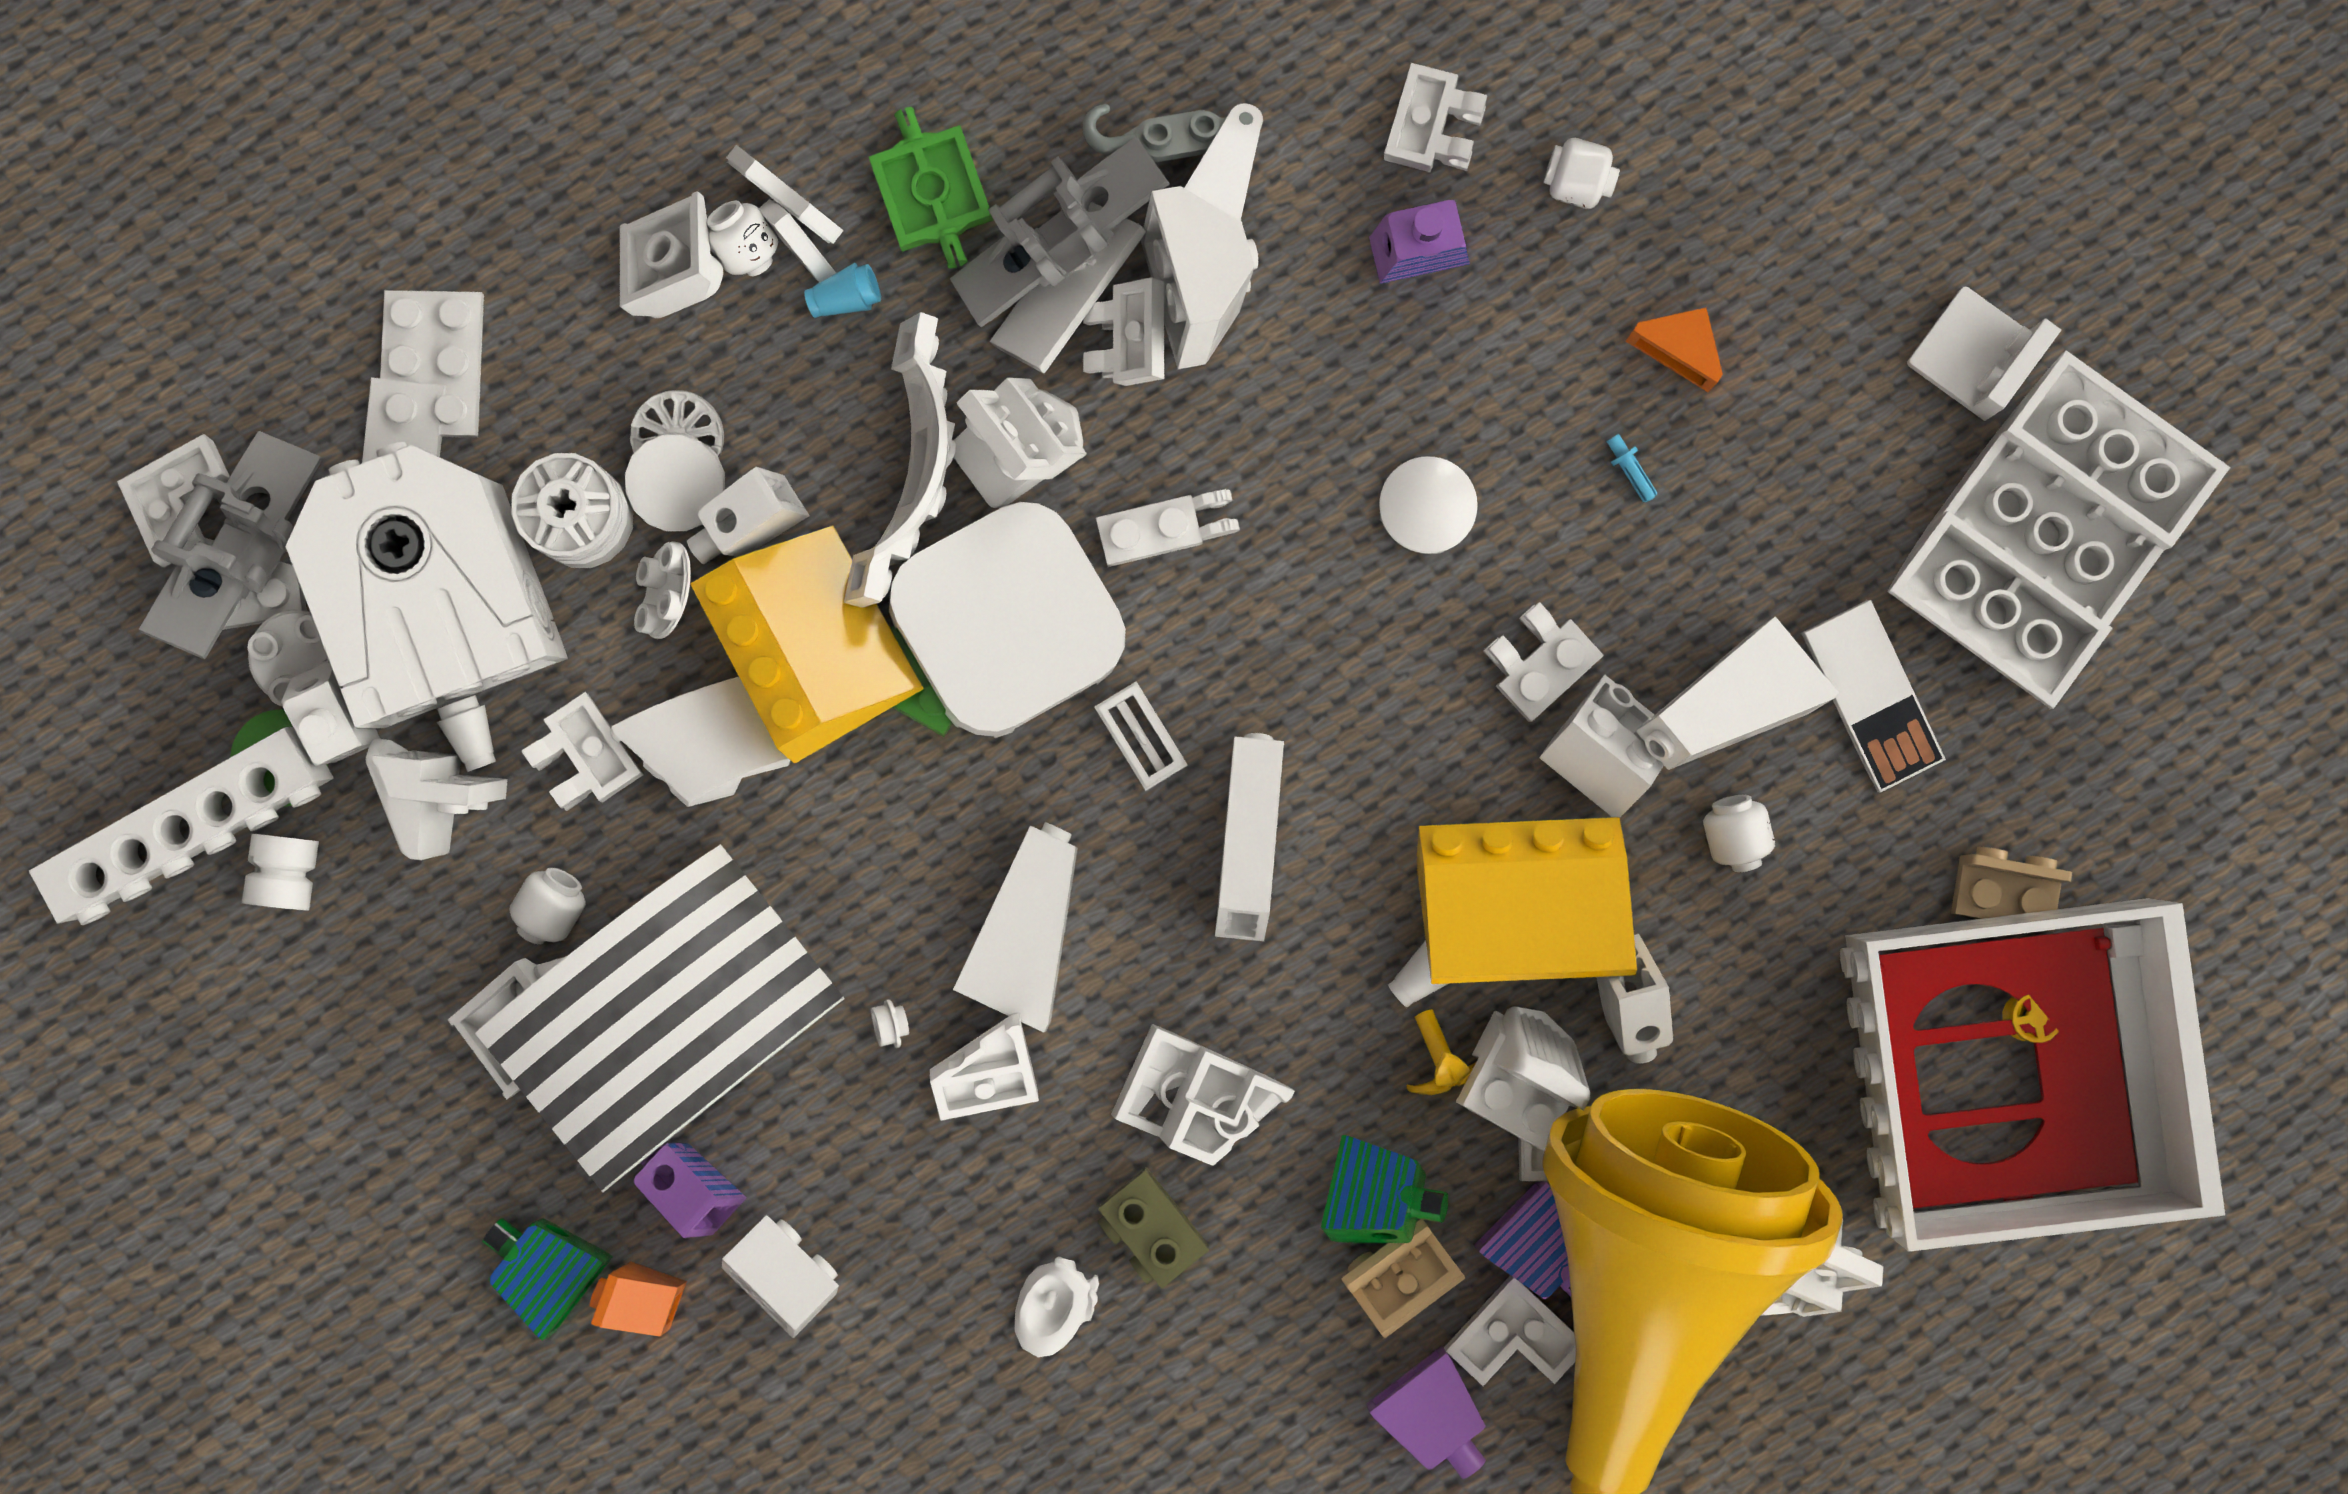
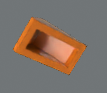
(1682, 344)

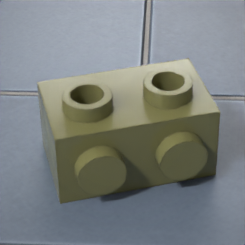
(1152, 1229)

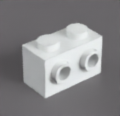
(781, 1274)

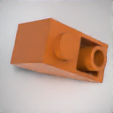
(637, 1300)

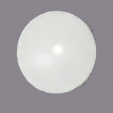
(1428, 505)
(667, 590)
(283, 649)

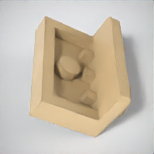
(1402, 1279)

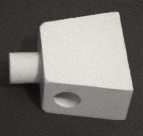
(746, 516)
(323, 717)
(1642, 1016)

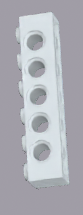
(70, 878)

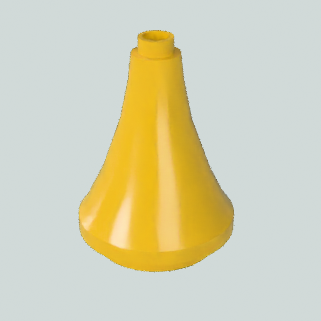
(1675, 1245)

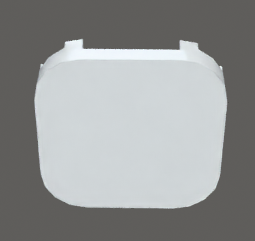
(1007, 618)

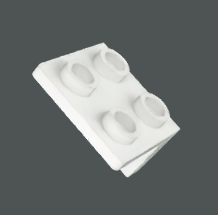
(1980, 353)

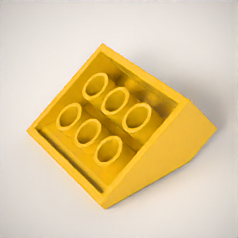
(799, 648)
(1526, 900)

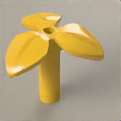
(1449, 1068)

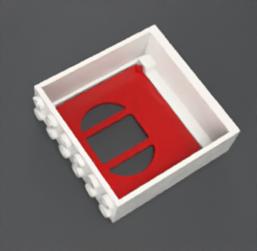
(2115, 1082)

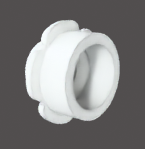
(889, 1023)

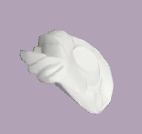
(1053, 1306)

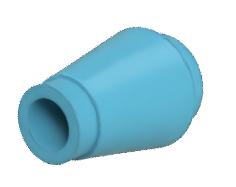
(844, 292)

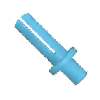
(1631, 468)

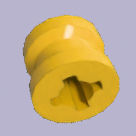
(2035, 1017)

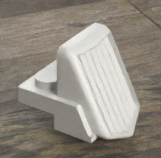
(1016, 439)
(424, 793)
(1525, 1075)
(1824, 1286)

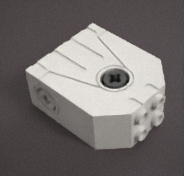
(418, 584)

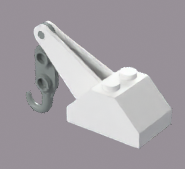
(1197, 230)

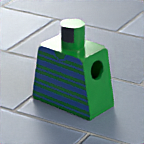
(1378, 1196)
(543, 1271)

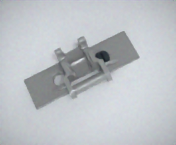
(1065, 241)
(244, 553)

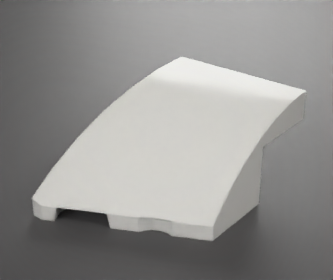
(702, 741)
(1214, 1101)

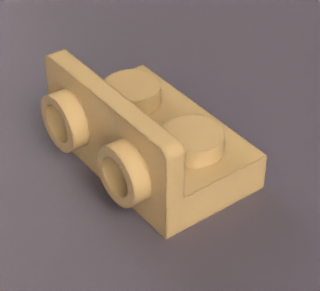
(1999, 887)

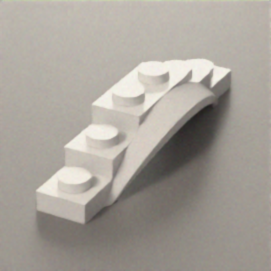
(929, 457)

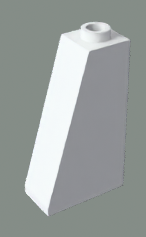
(1742, 695)
(1249, 838)
(1023, 935)

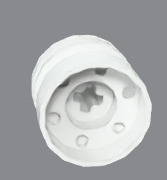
(578, 537)

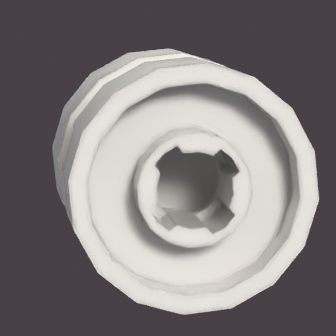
(280, 872)

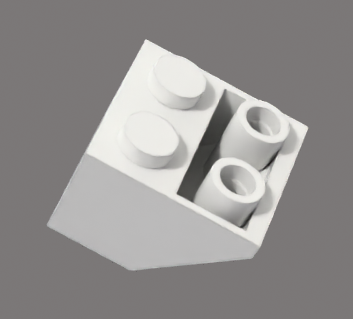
(1603, 751)

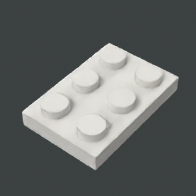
(439, 342)

